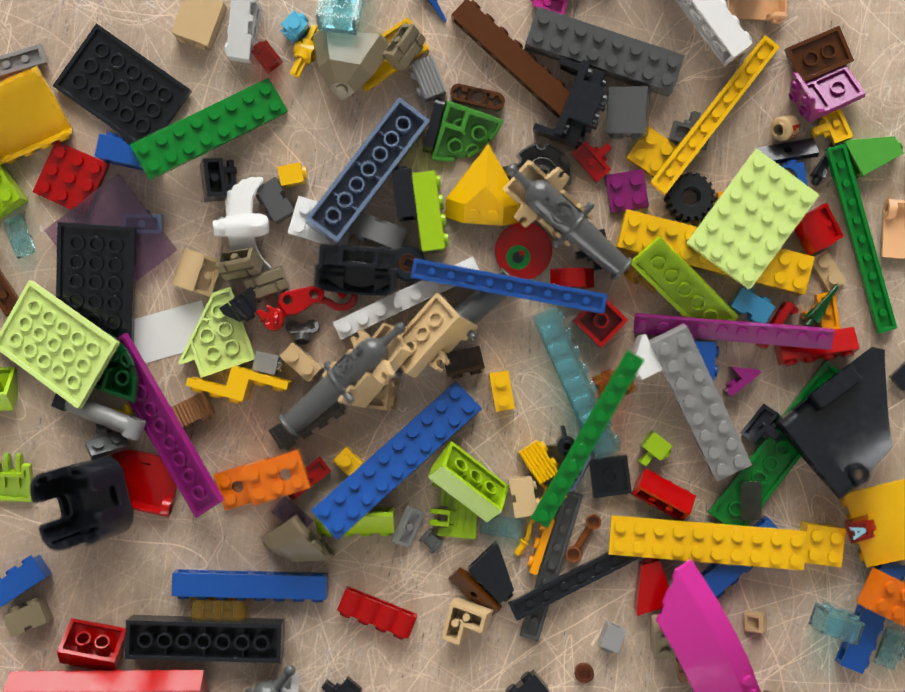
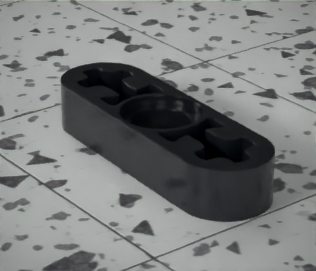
(433, 125)

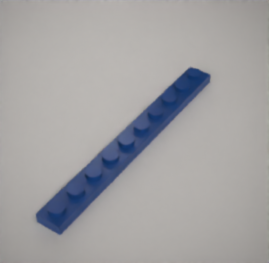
(509, 285)

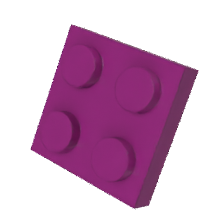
(626, 191)

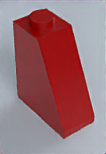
(650, 586)

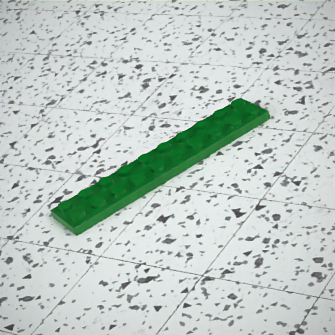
(769, 461)

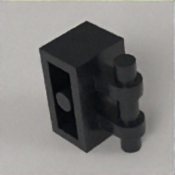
(214, 178)

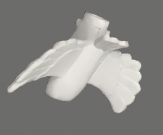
(240, 222)

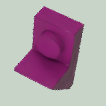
(743, 375)

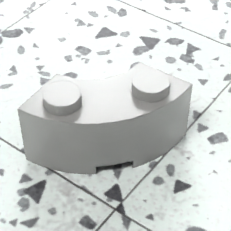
(378, 231)

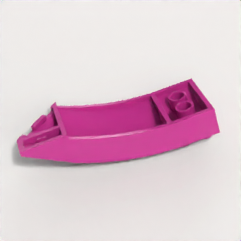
(703, 636)

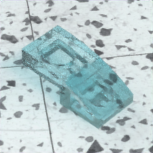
(18, 235)
(502, 527)

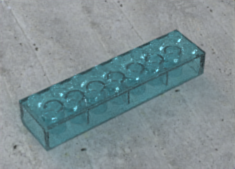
(573, 374)

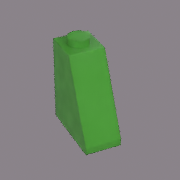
(872, 153)

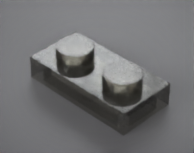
(750, 500)

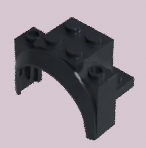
(582, 105)
(357, 270)

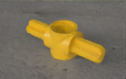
(304, 53)

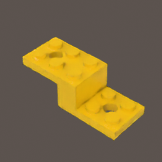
(239, 384)

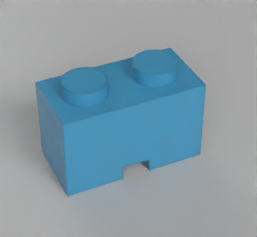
(748, 303)

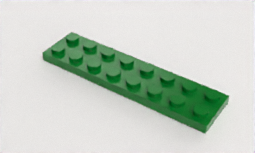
(208, 129)

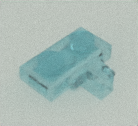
(890, 648)

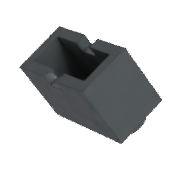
(272, 197)

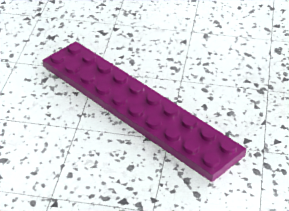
(171, 439)

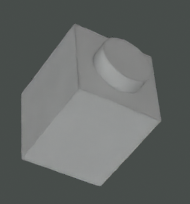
(267, 363)
(611, 637)

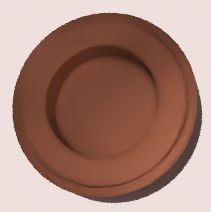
(584, 672)

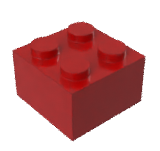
(600, 326)

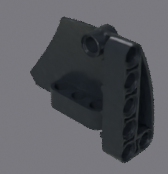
(843, 423)

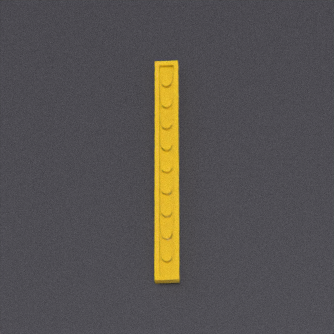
(714, 115)

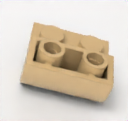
(196, 272)

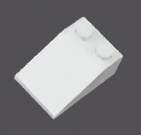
(300, 229)

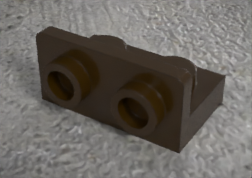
(464, 361)

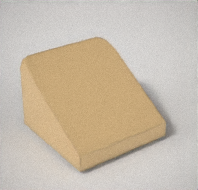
(755, 622)

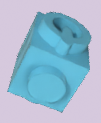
(295, 26)

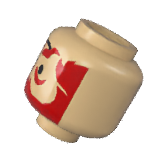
(785, 128)

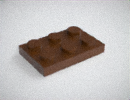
(819, 54)

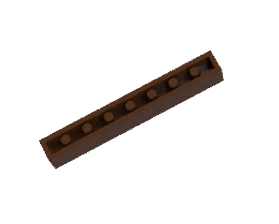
(511, 56)

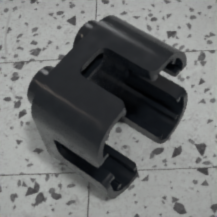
(90, 499)

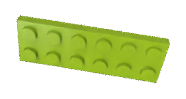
(680, 283)

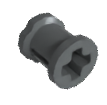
(431, 541)

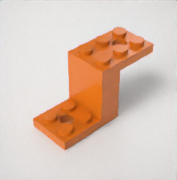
(262, 480)

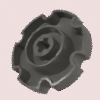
(545, 158)

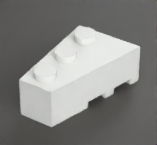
(242, 30)

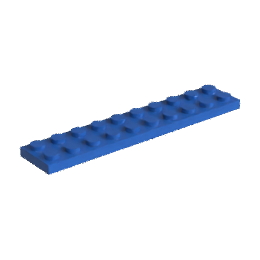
(396, 460)

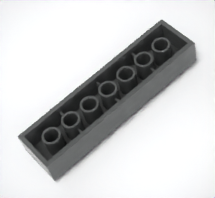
(608, 51)

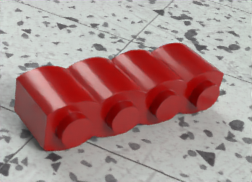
(377, 612)

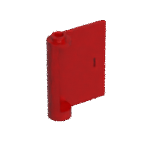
(148, 485)

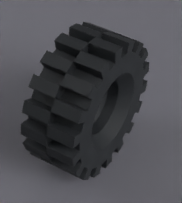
(704, 201)

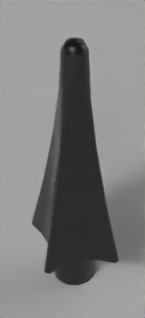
(821, 169)

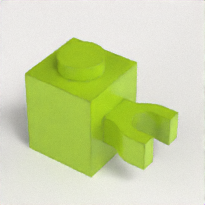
(654, 446)

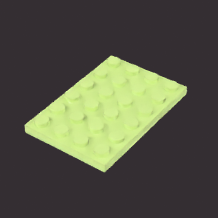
(752, 219)
(56, 344)

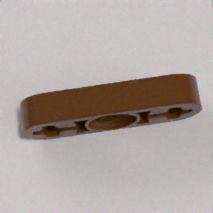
(462, 99)

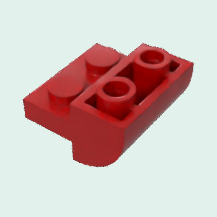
(818, 229)

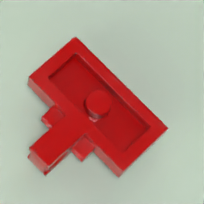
(593, 160)

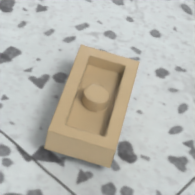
(827, 270)

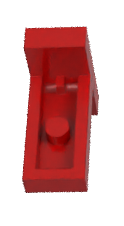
(316, 471)

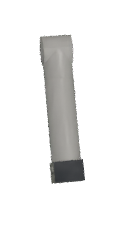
(128, 426)

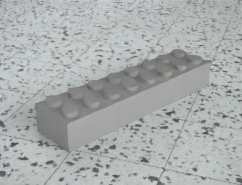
(700, 402)

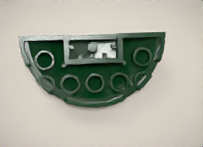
(120, 375)

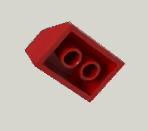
(92, 645)

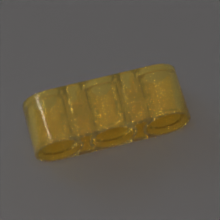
(218, 609)

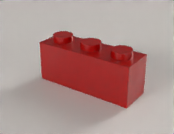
(663, 495)

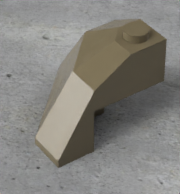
(348, 59)
(297, 542)

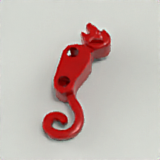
(300, 302)

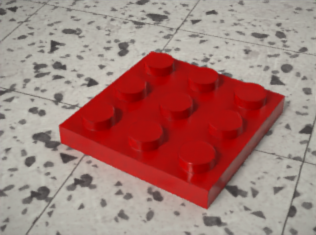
(70, 176)

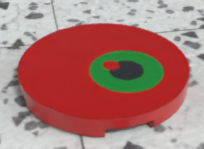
(523, 250)

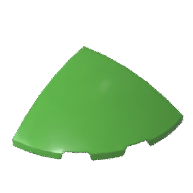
(463, 132)

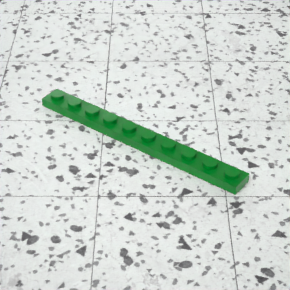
(861, 238)
(587, 438)

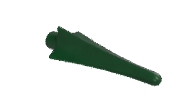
(815, 314)

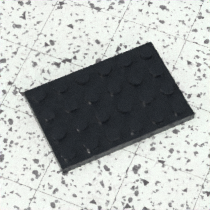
(121, 86)
(98, 274)

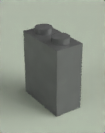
(628, 112)

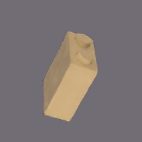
(199, 22)

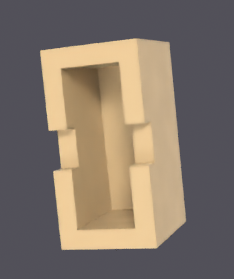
(301, 362)
(525, 500)

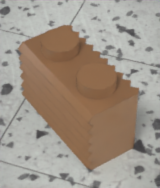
(193, 409)

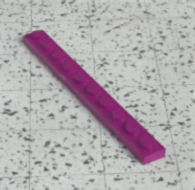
(737, 331)

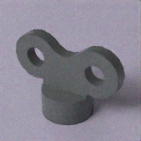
(302, 331)

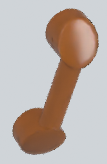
(573, 553)

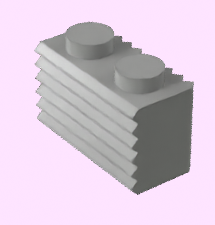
(428, 78)

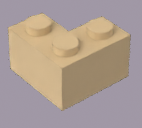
(465, 616)

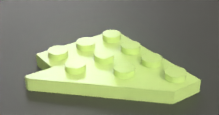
(218, 339)

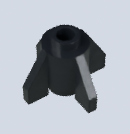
(241, 307)
(561, 441)

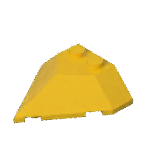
(480, 196)

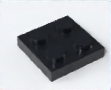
(610, 476)

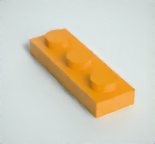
(540, 546)

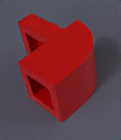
(573, 277)

